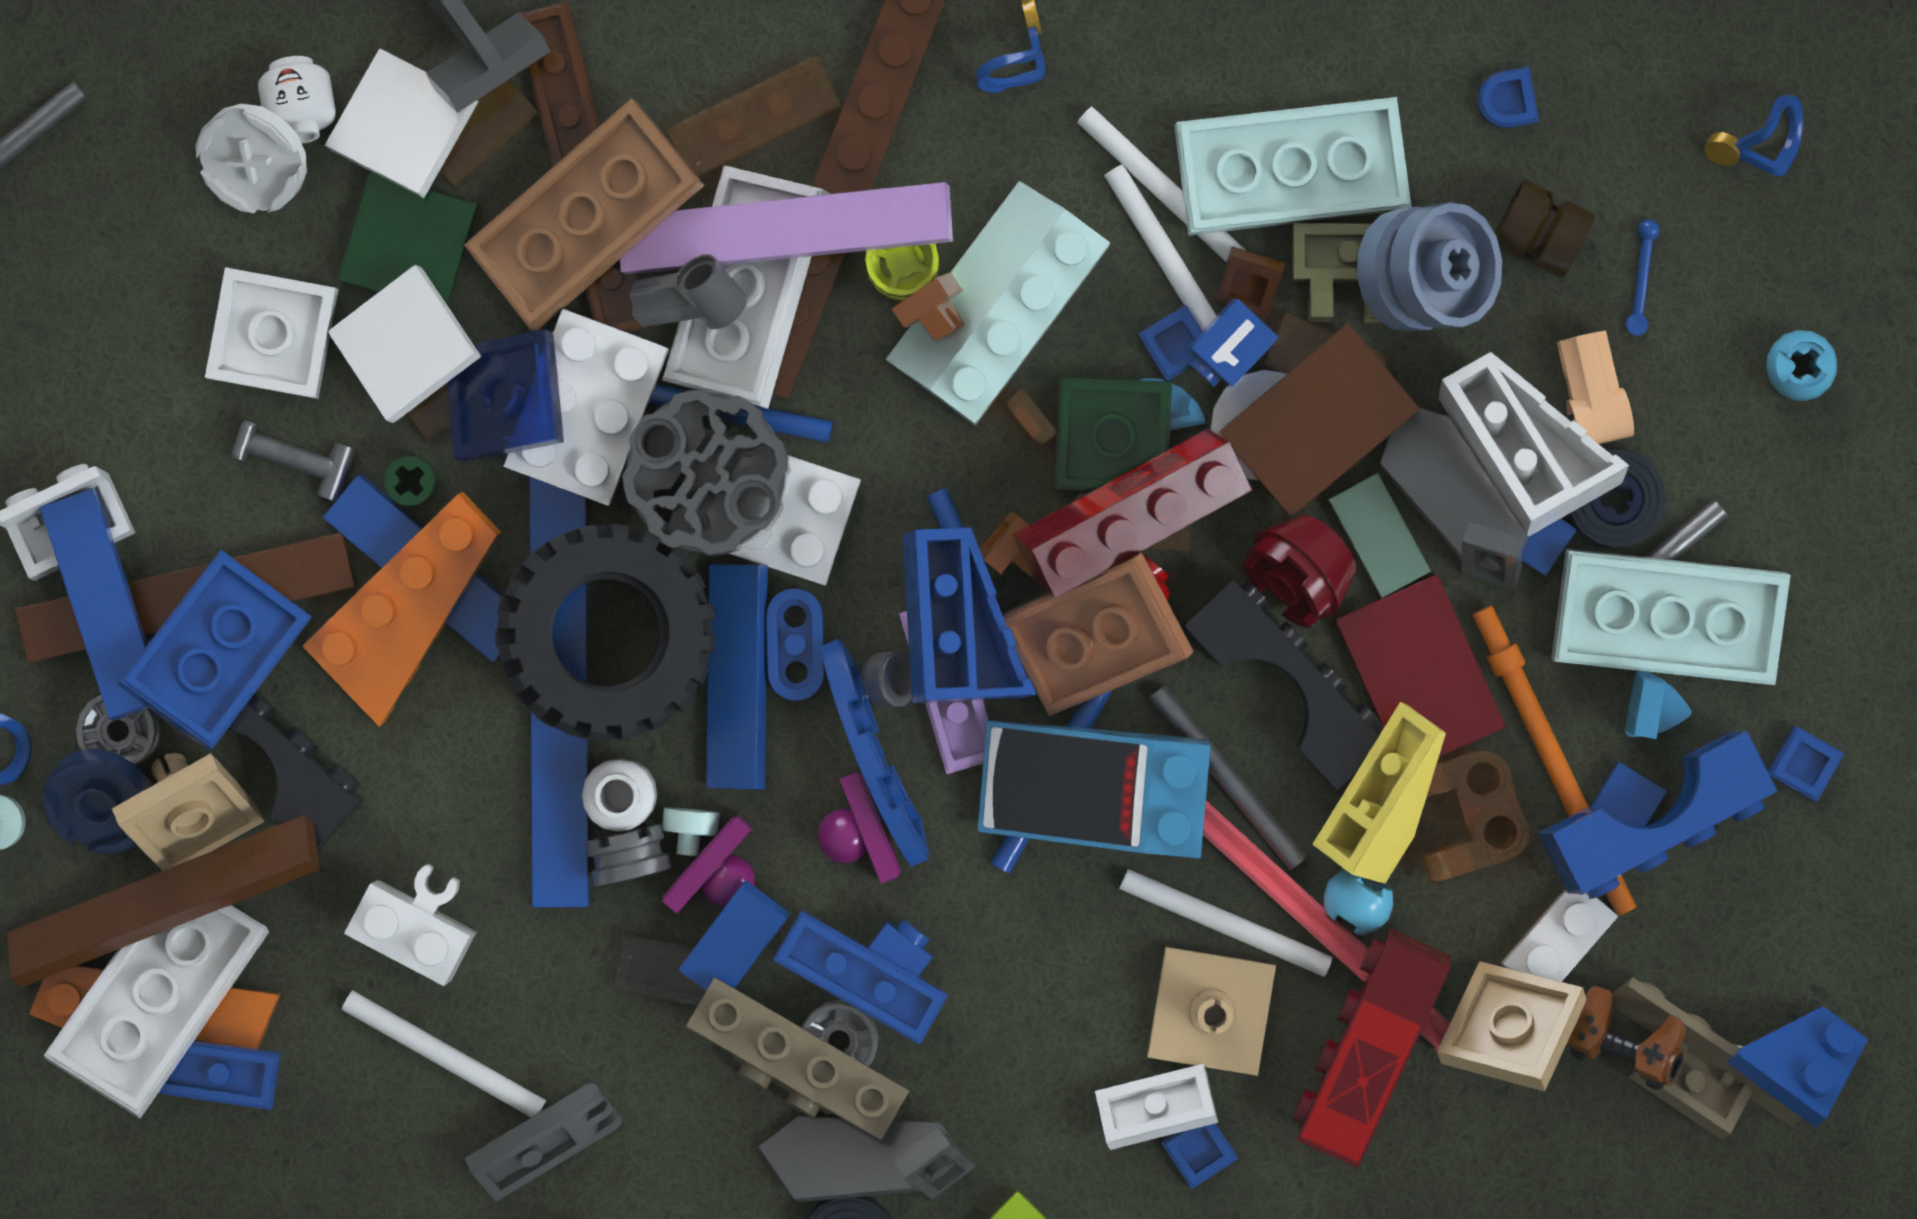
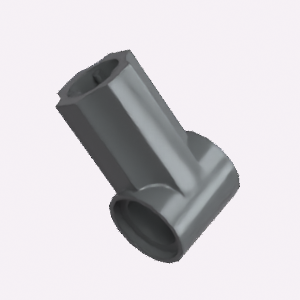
(697, 291)

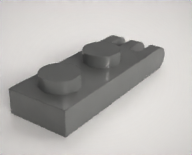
(543, 1141)

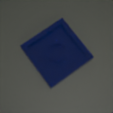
(507, 398)

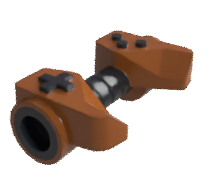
(1656, 1059)

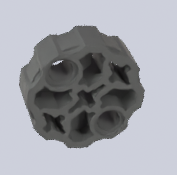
(727, 524)

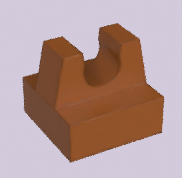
(932, 307)
(1002, 547)

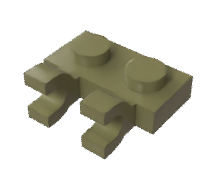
(1323, 257)

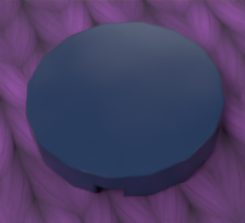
(82, 796)

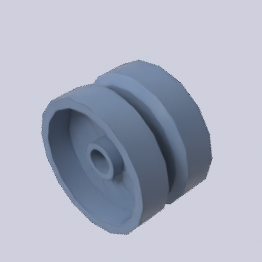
(1429, 267)

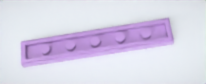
(797, 228)

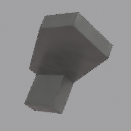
(484, 58)
(1456, 497)
(838, 1160)

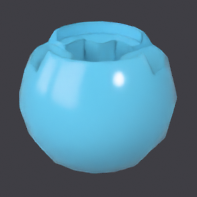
(1781, 367)
(1358, 901)

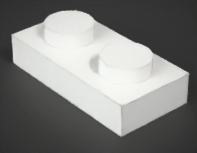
(1561, 936)
(1156, 1106)

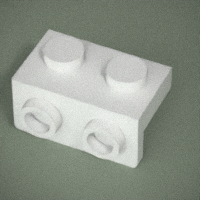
(27, 527)

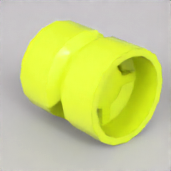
(902, 269)

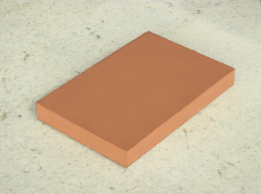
(1097, 635)

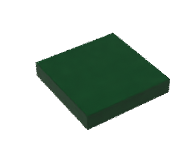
(404, 230)
(1109, 428)

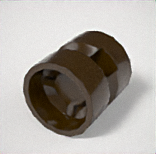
(1543, 229)

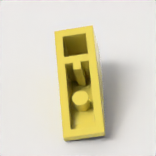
(1384, 799)

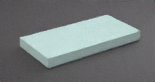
(1292, 166)
(1670, 616)

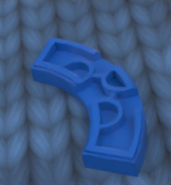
(882, 780)

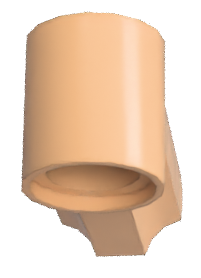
(1594, 388)

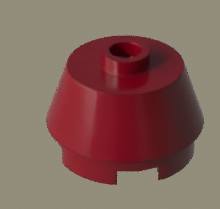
(1302, 567)

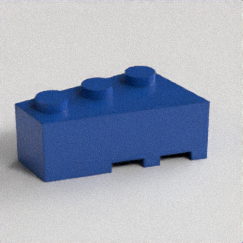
(955, 623)

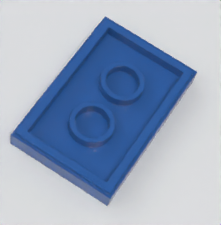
(214, 650)

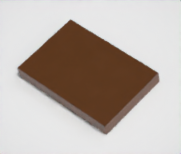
(1319, 420)

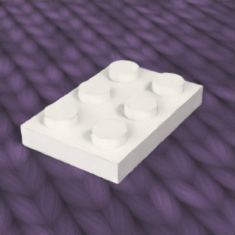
(603, 396)
(809, 526)

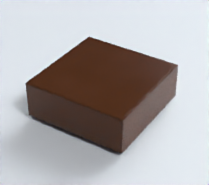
(1251, 280)

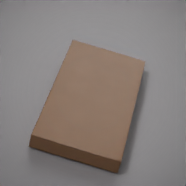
(583, 215)

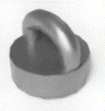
(887, 679)

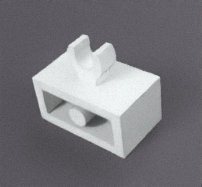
(413, 928)

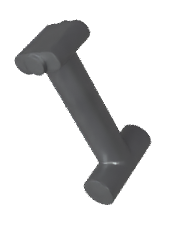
(330, 470)

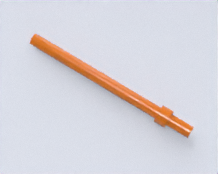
(1507, 662)

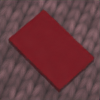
(1418, 655)

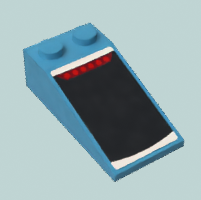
(1095, 787)

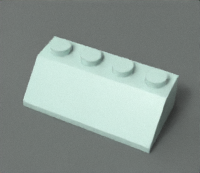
(1013, 290)

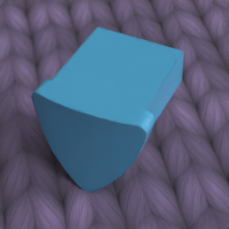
(1653, 706)

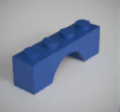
(1717, 783)

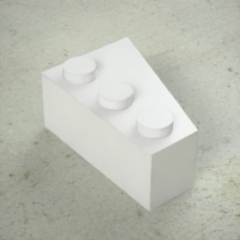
(1526, 445)

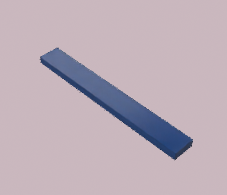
(557, 758)

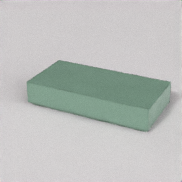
(1379, 535)

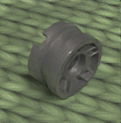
(141, 740)
(627, 855)
(845, 1017)

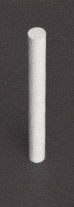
(1149, 175)
(1160, 245)
(1226, 922)
(443, 1054)

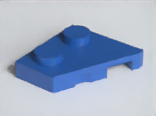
(1803, 1062)

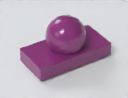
(853, 832)
(715, 869)

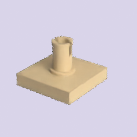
(187, 811)
(1211, 1010)
(1511, 1026)

